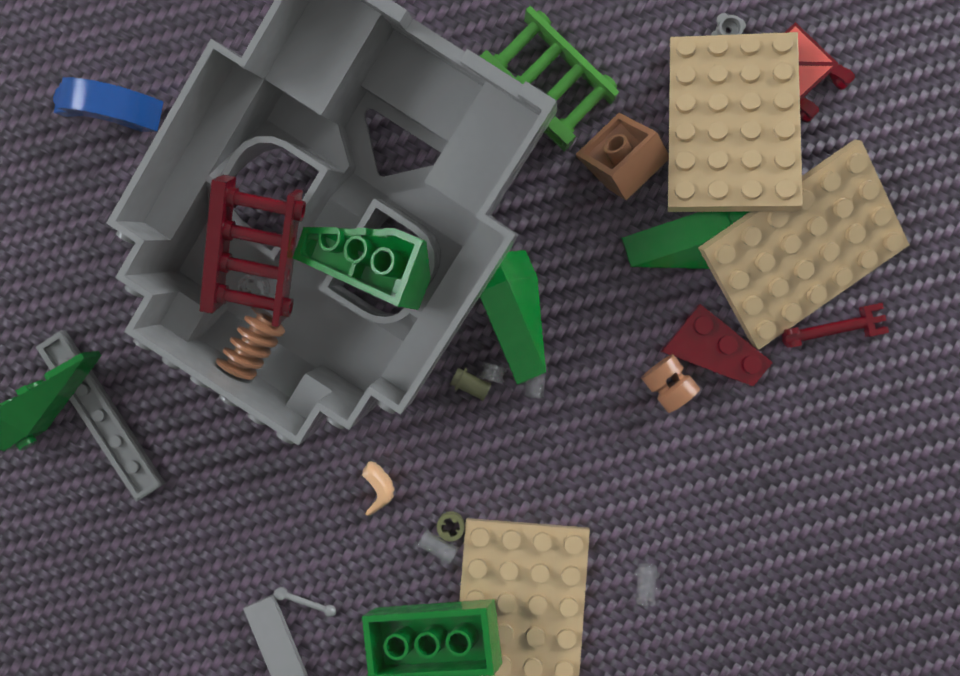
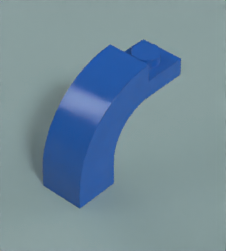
(108, 103)

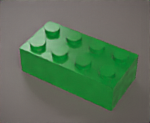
(433, 639)

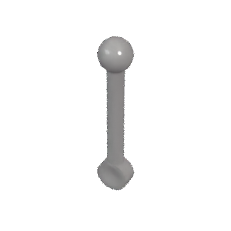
(281, 593)

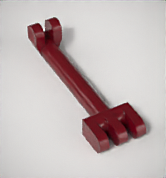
(794, 336)

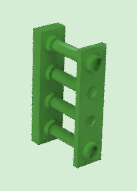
(604, 86)

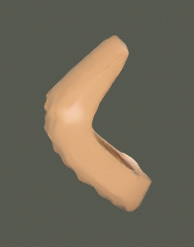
(381, 483)

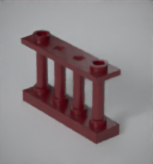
(219, 261)

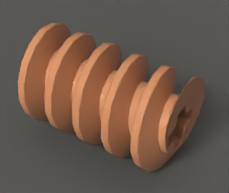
(252, 347)

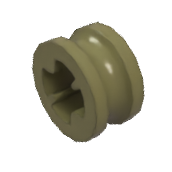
(445, 534)

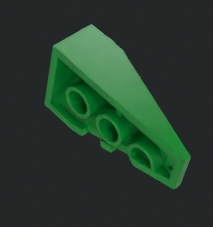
(677, 241)
(374, 260)
(515, 315)
(41, 401)

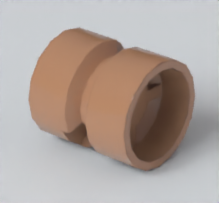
(678, 391)

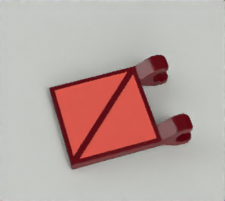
(813, 68)

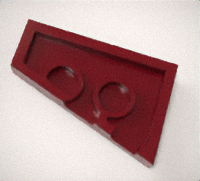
(716, 347)

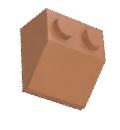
(624, 155)

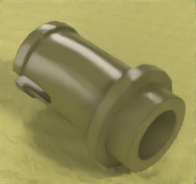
(470, 384)

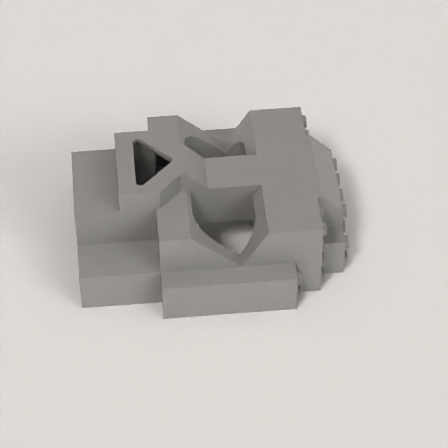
(308, 92)

